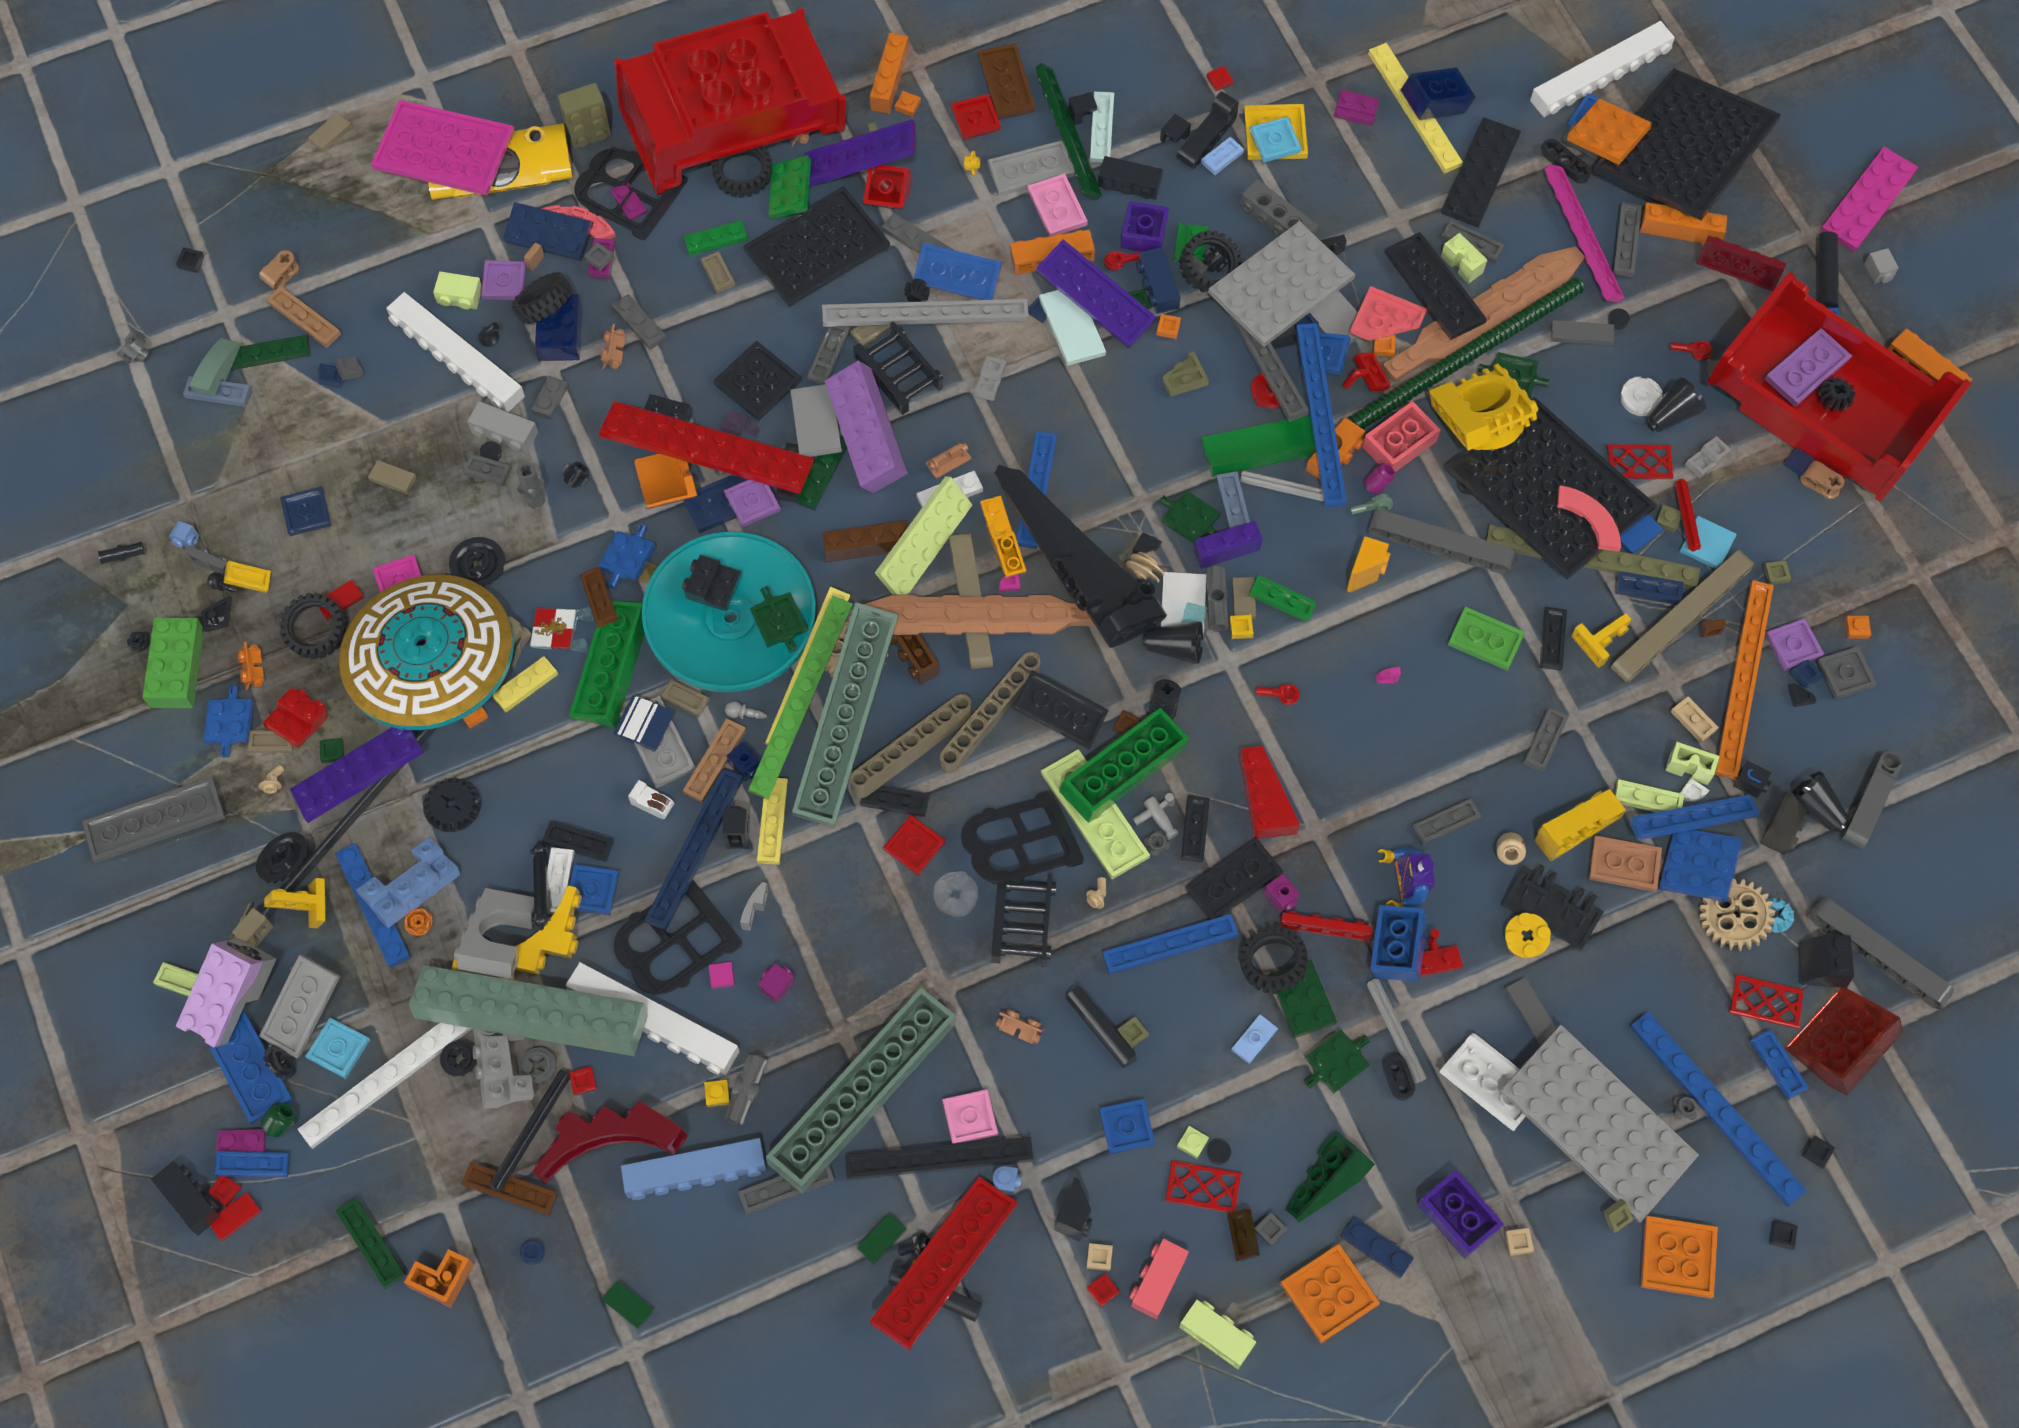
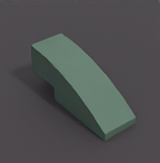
(215, 367)

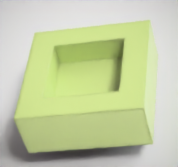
(1193, 1142)

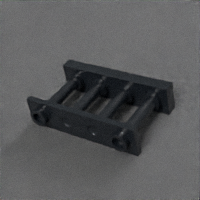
(888, 384)
(1002, 927)

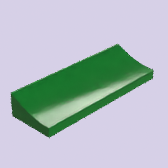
(1259, 446)
(609, 667)

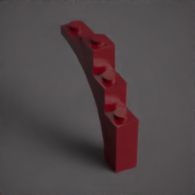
(607, 1128)

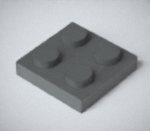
(1846, 673)

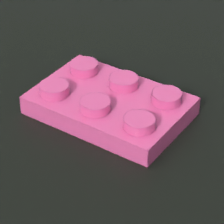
(1057, 205)

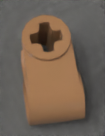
(278, 272)
(1822, 479)

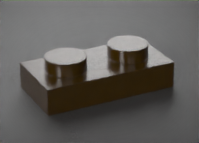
(1243, 1235)

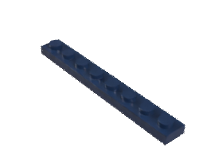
(693, 850)

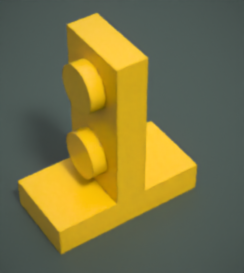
(1594, 644)
(310, 901)

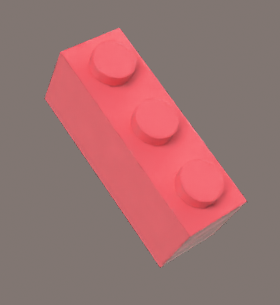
(1158, 1278)

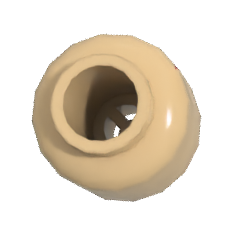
(1510, 848)

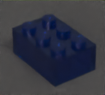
(1438, 93)
(560, 333)

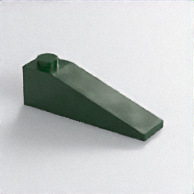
(1335, 1172)

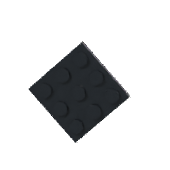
(757, 380)

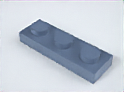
(227, 393)
(1232, 499)

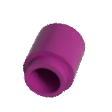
(1379, 478)

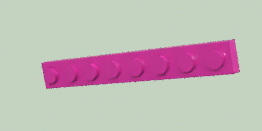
(1586, 238)

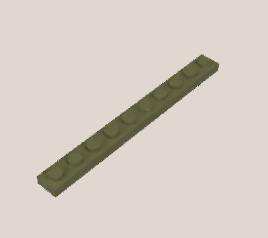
(1608, 560)

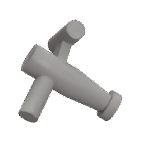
(1156, 811)

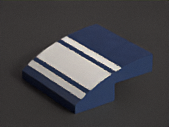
(643, 723)

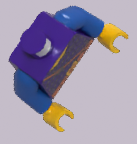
(1413, 875)

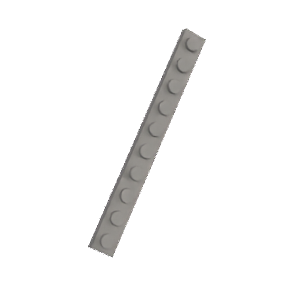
(925, 312)

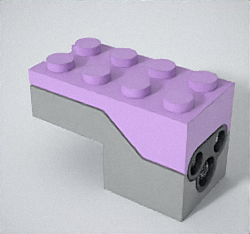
(227, 980)

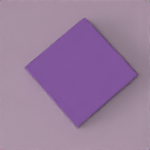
(503, 279)
(751, 501)
(1794, 644)

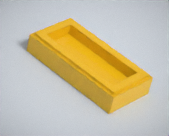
(247, 576)

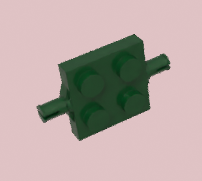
(1520, 369)
(1190, 516)
(778, 619)
(1337, 1061)

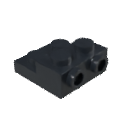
(711, 583)

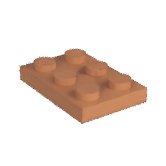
(1625, 863)

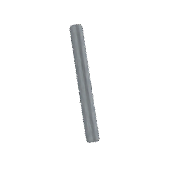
(1281, 485)
(1396, 1030)

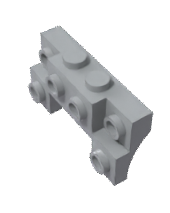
(495, 1070)

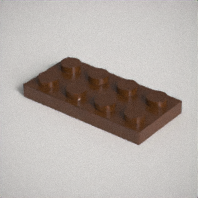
(1006, 81)

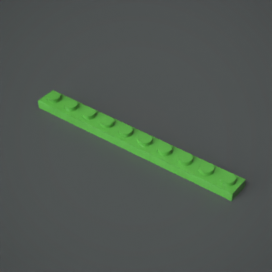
(800, 698)

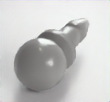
(735, 709)

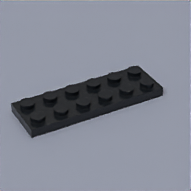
(1481, 172)
(1435, 285)

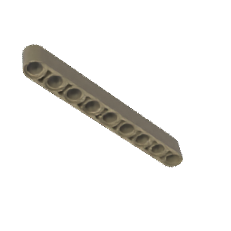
(1682, 616)

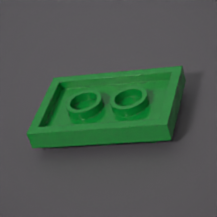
(789, 187)

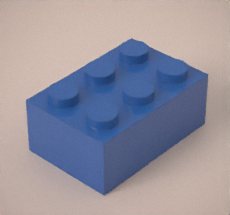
(1399, 943)

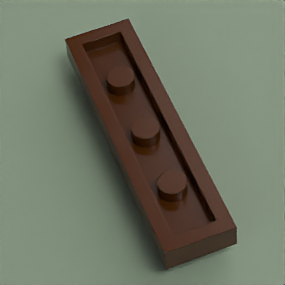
(514, 1191)

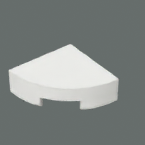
(1694, 791)

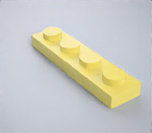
(773, 824)

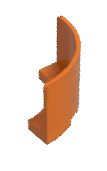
(664, 480)

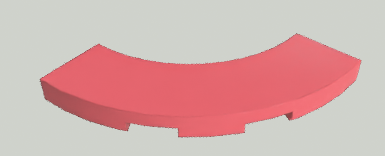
(599, 229)
(1600, 519)

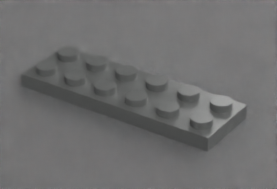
(153, 819)

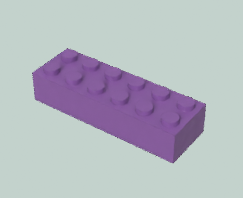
(865, 427)

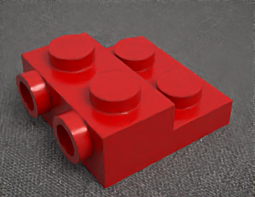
(296, 717)

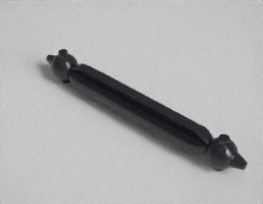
(540, 885)

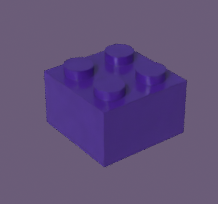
(1144, 226)

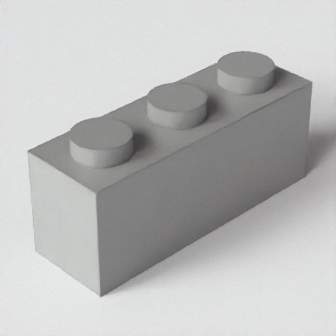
(502, 427)

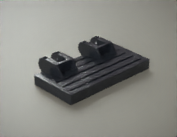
(1561, 917)

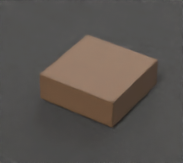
(534, 256)

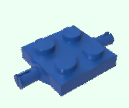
(627, 556)
(228, 721)

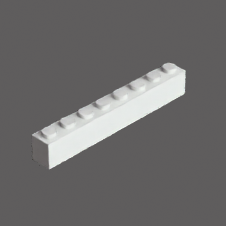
(1602, 69)
(455, 352)
(662, 1023)

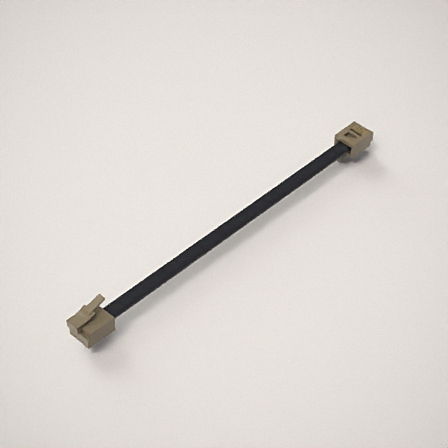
(256, 925)

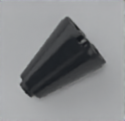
(1675, 406)
(1177, 641)
(1821, 802)

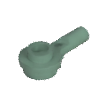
(1379, 502)

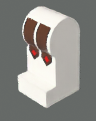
(650, 800)

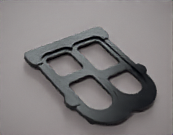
(598, 173)
(982, 852)
(640, 962)

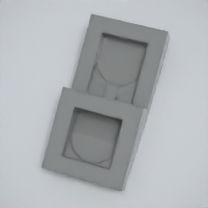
(990, 378)
(1708, 457)
(756, 902)

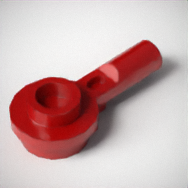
(1115, 260)
(1700, 350)
(1287, 694)

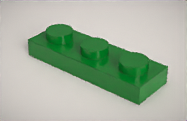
(715, 238)
(1282, 598)

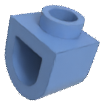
(183, 535)
(1007, 1179)

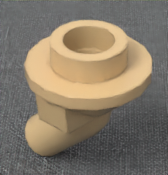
(271, 784)
(1096, 898)

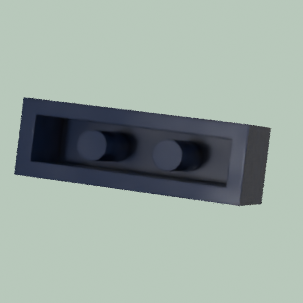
(1158, 280)

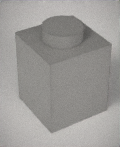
(1881, 266)

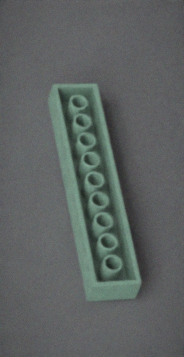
(845, 715)
(528, 1010)
(861, 1090)

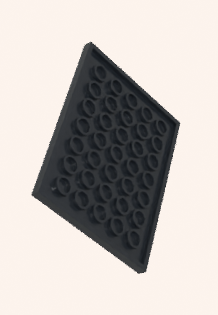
(1694, 144)
(1523, 486)

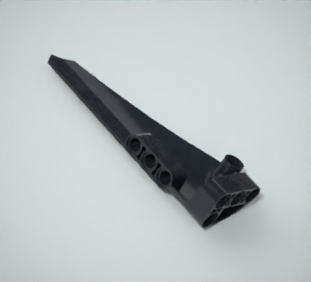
(1096, 584)

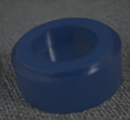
(532, 1252)

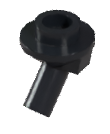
(489, 335)
(918, 1245)

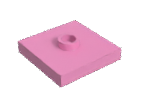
(970, 1117)

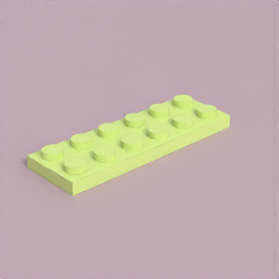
(924, 538)
(1107, 834)

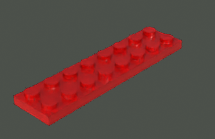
(943, 1263)

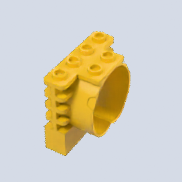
(1484, 430)

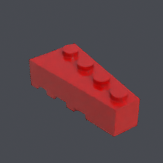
(1266, 800)

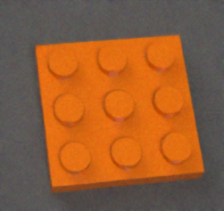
(1609, 131)
(1679, 1257)
(1330, 1293)

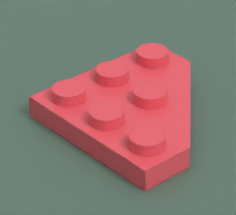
(1385, 315)

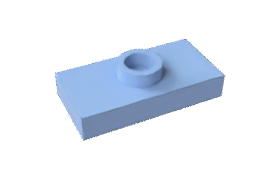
(1222, 156)
(1254, 1039)

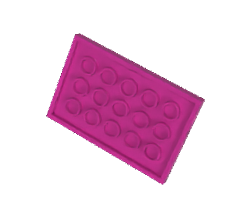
(442, 147)

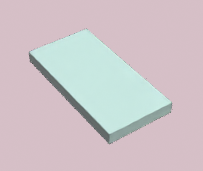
(1072, 328)

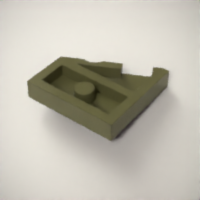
(1185, 376)

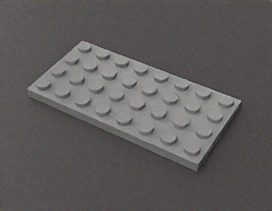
(1599, 1123)

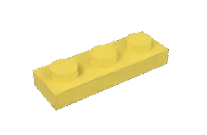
(524, 684)

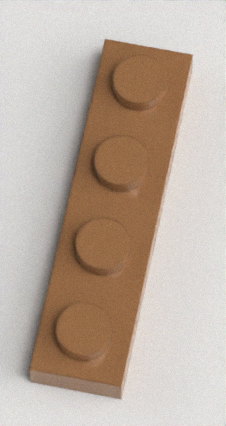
(303, 316)
(714, 760)

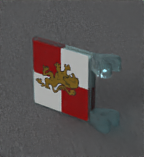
(556, 629)

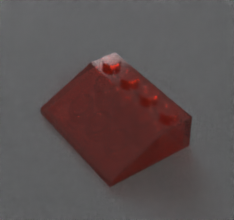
(1846, 1039)

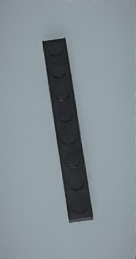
(938, 1158)

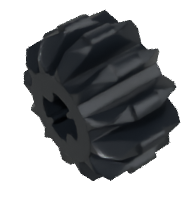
(1836, 394)

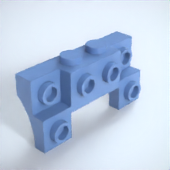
(412, 887)

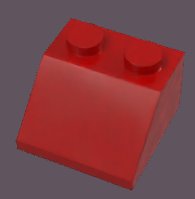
(887, 186)

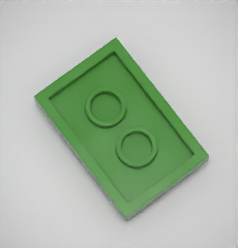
(1486, 638)

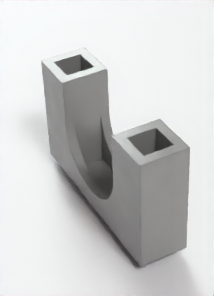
(493, 909)

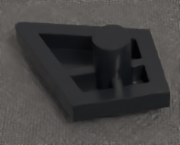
(217, 615)

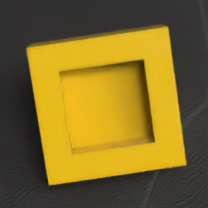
(1241, 626)
(717, 1093)

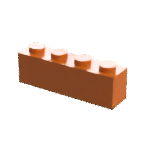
(889, 73)
(1675, 224)
(1030, 253)
(1923, 356)

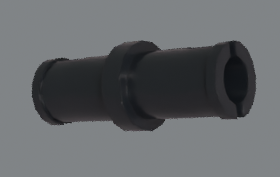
(121, 552)

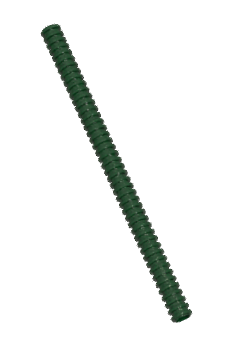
(1468, 353)

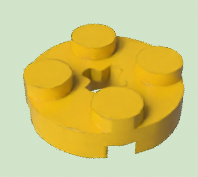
(1539, 930)

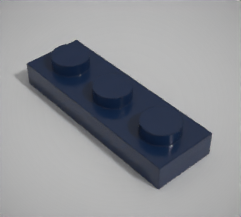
(1649, 587)
(1377, 1247)

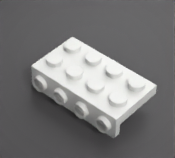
(1481, 1075)

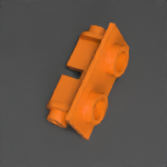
(250, 657)

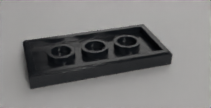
(1060, 709)
(1234, 879)

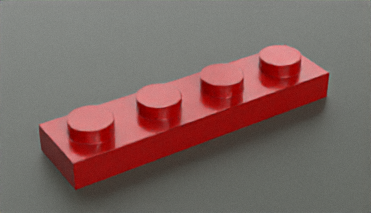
(1334, 927)

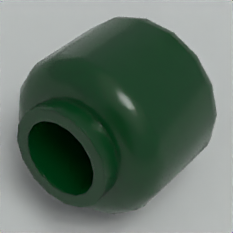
(278, 1120)

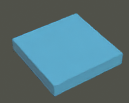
(1275, 139)
(1714, 543)
(337, 1048)

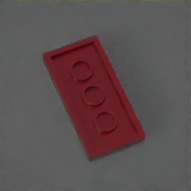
(1741, 263)

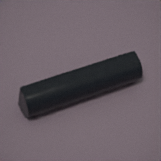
(1827, 269)
(1101, 1027)
(956, 1302)

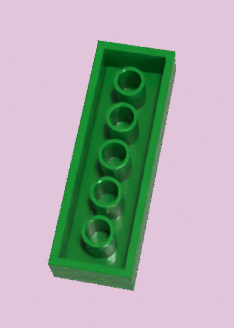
(1124, 765)

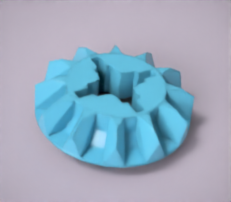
(1786, 915)

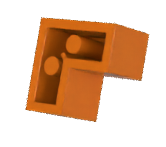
(440, 1284)

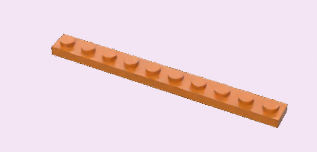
(1744, 680)

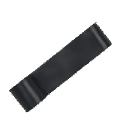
(1210, 130)

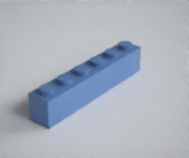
(693, 1168)

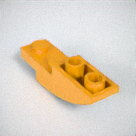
(1002, 537)

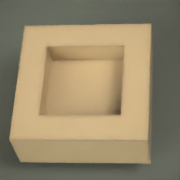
(1519, 1242)
(1099, 1257)

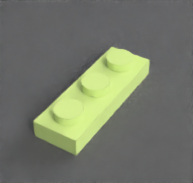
(1647, 797)

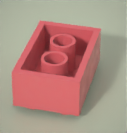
(1401, 437)

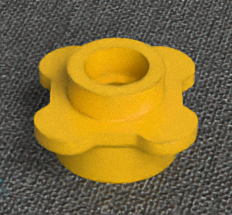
(972, 162)

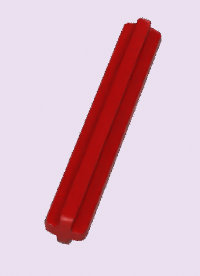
(1687, 515)

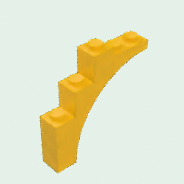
(552, 940)

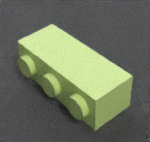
(1218, 1333)

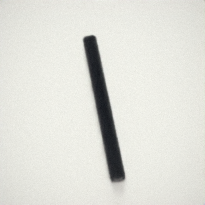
(529, 1131)

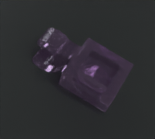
(736, 423)

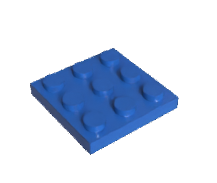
(1701, 864)

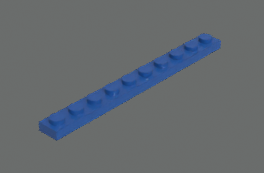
(1321, 415)
(1718, 1109)

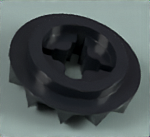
(453, 1050)
(279, 1063)

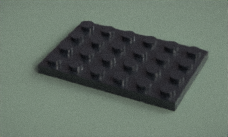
(816, 246)

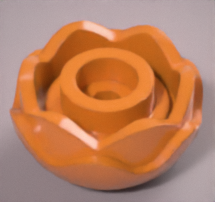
(418, 915)

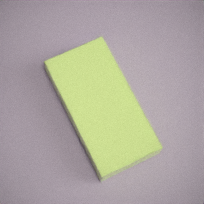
(175, 979)

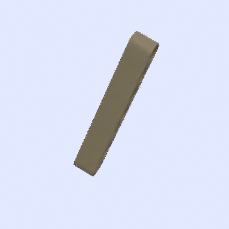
(968, 586)
(986, 721)
(906, 754)

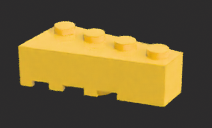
(1579, 824)

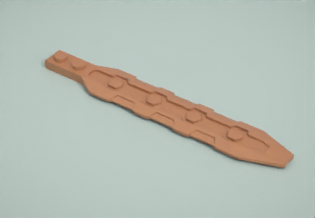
(1497, 304)
(981, 614)

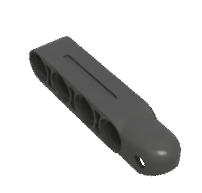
(1873, 799)

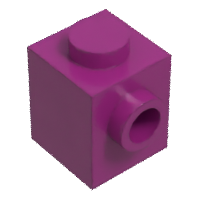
(1282, 894)
(776, 982)

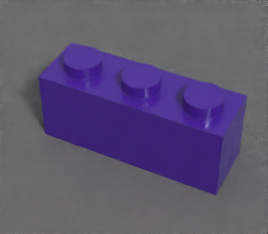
(1228, 544)

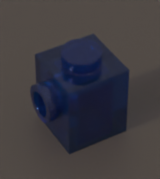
(743, 761)

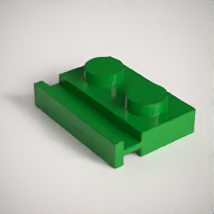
(1184, 235)

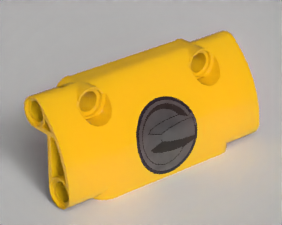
(524, 163)

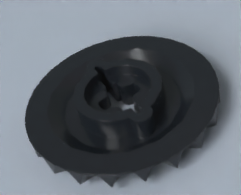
(473, 550)
(452, 819)
(289, 846)

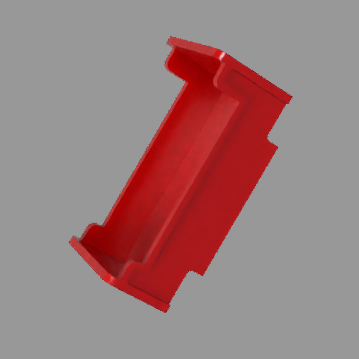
(725, 93)
(1893, 402)

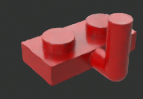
(1370, 370)
(1441, 959)

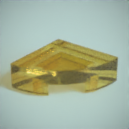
(647, 572)

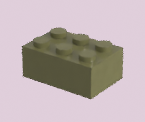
(584, 115)

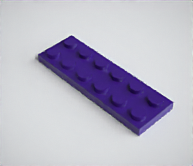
(862, 152)
(1096, 293)
(355, 772)

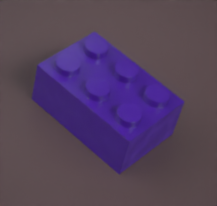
(1460, 1214)

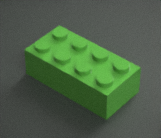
(173, 663)

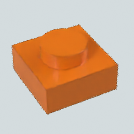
(907, 103)
(1168, 326)
(1384, 346)
(1858, 627)
(475, 718)

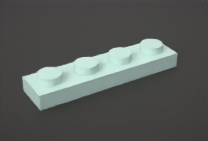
(1102, 126)

